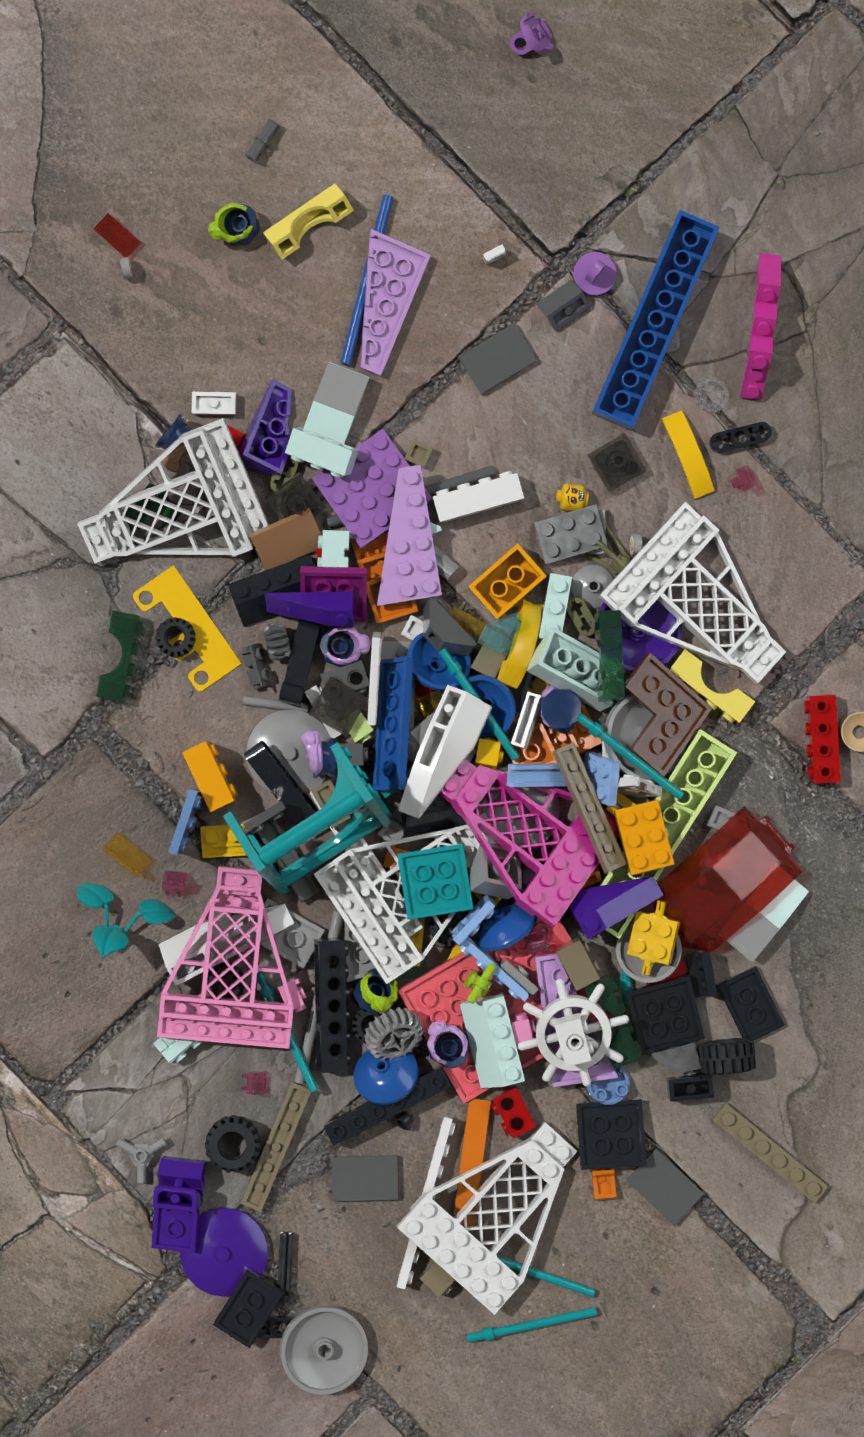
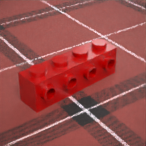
(823, 739)

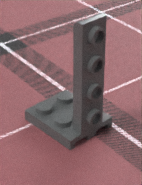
(268, 830)

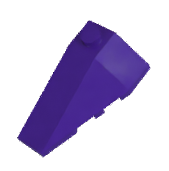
(268, 432)
(316, 607)
(608, 904)

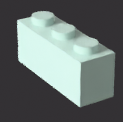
(321, 452)
(555, 603)

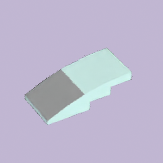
(336, 402)
(762, 928)

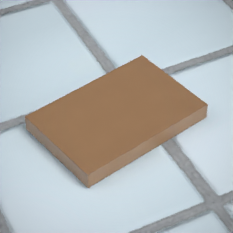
(286, 539)

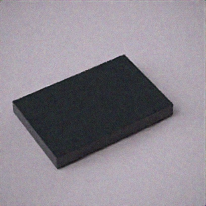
(750, 1004)
(248, 1308)

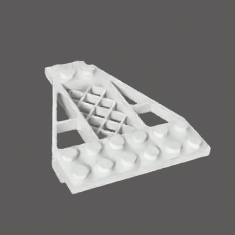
(221, 478)
(661, 563)
(369, 914)
(458, 1250)

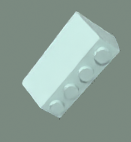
(568, 665)
(492, 1041)

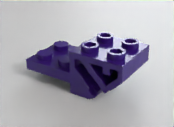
(178, 1203)

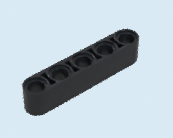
(280, 782)

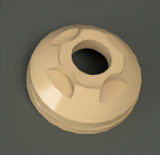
(847, 731)

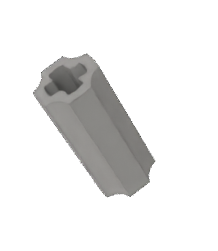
(445, 565)

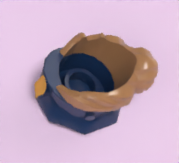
(178, 427)

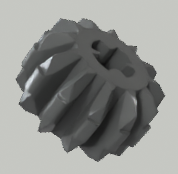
(276, 641)

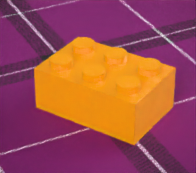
(507, 581)
(210, 776)
(644, 837)

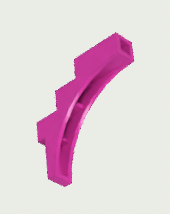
(762, 326)

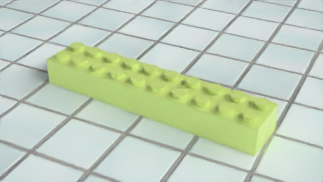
(697, 777)

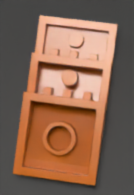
(372, 558)
(546, 740)

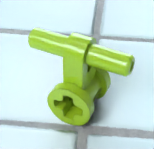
(478, 983)

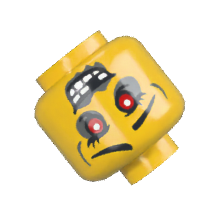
(572, 497)

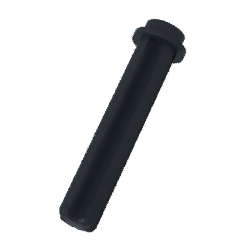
(284, 1264)

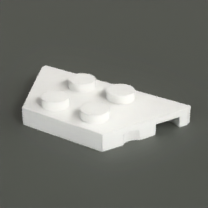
(638, 787)

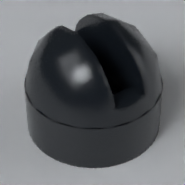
(404, 1120)

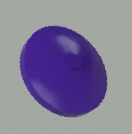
(637, 643)
(226, 1247)

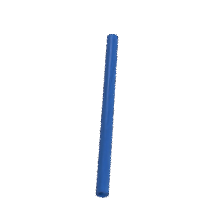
(358, 311)

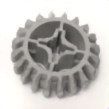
(393, 1034)

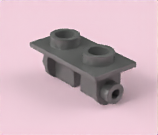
(255, 656)

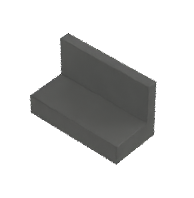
(563, 304)

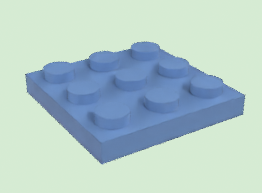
(186, 822)

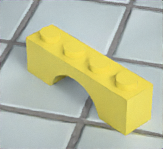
(327, 206)
(732, 704)

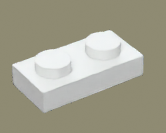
(214, 403)

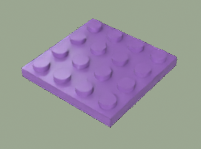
(367, 494)

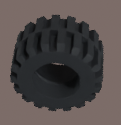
(727, 1056)
(227, 1162)

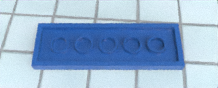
(393, 724)

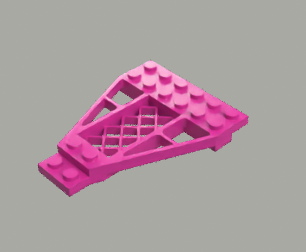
(564, 869)

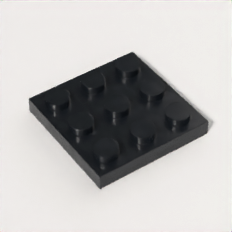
(665, 1014)
(611, 1135)

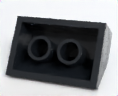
(437, 817)

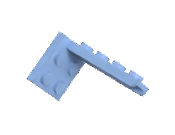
(600, 769)
(469, 926)

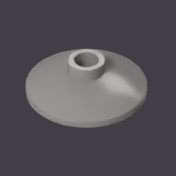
(584, 577)

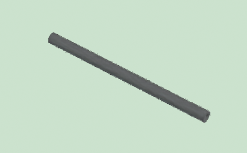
(450, 484)

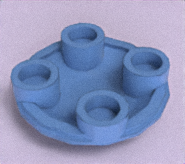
(610, 1090)

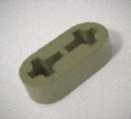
(291, 472)
(586, 613)

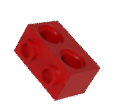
(517, 1110)

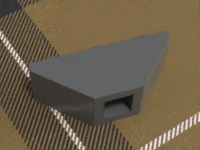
(444, 631)

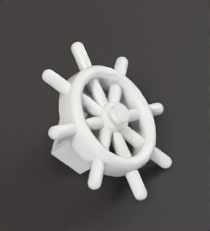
(576, 1049)

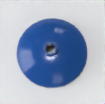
(425, 656)
(501, 698)
(504, 928)
(388, 1084)

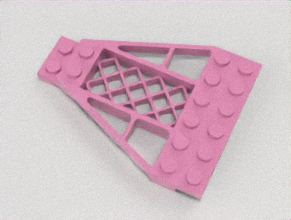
(229, 1018)

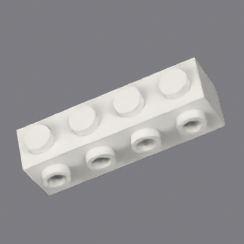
(478, 497)

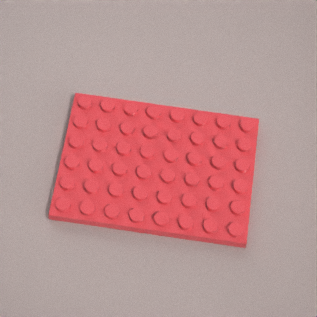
(440, 991)

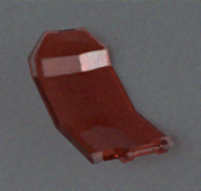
(727, 881)

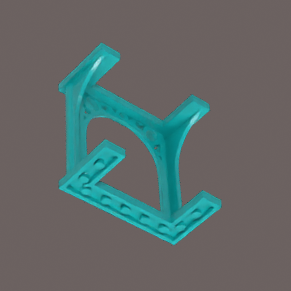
(349, 797)

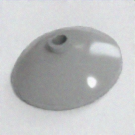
(633, 965)

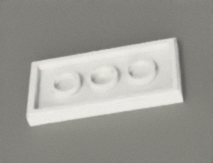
(374, 678)

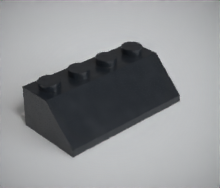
(250, 591)

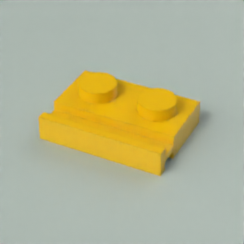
(220, 842)

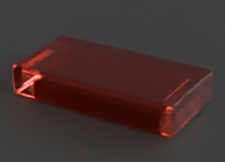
(117, 235)

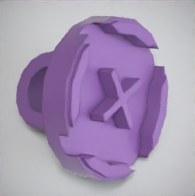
(535, 34)
(594, 273)

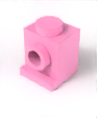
(297, 995)
(522, 1028)

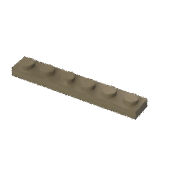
(589, 808)
(276, 1146)
(770, 1153)

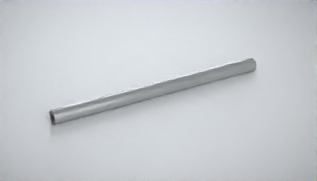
(310, 1034)

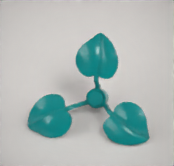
(112, 938)

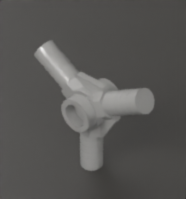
(141, 1155)

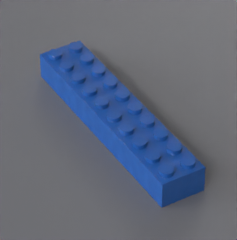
(655, 320)

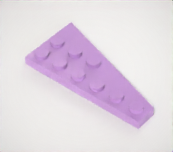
(390, 286)
(409, 556)
(548, 971)

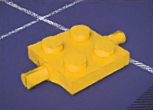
(653, 937)

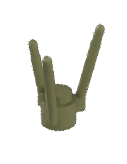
(619, 562)

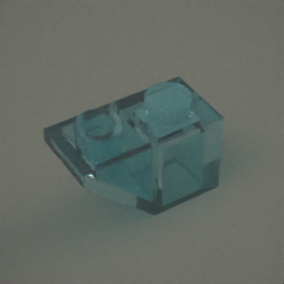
(497, 633)

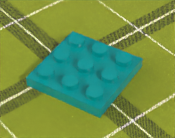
(435, 881)

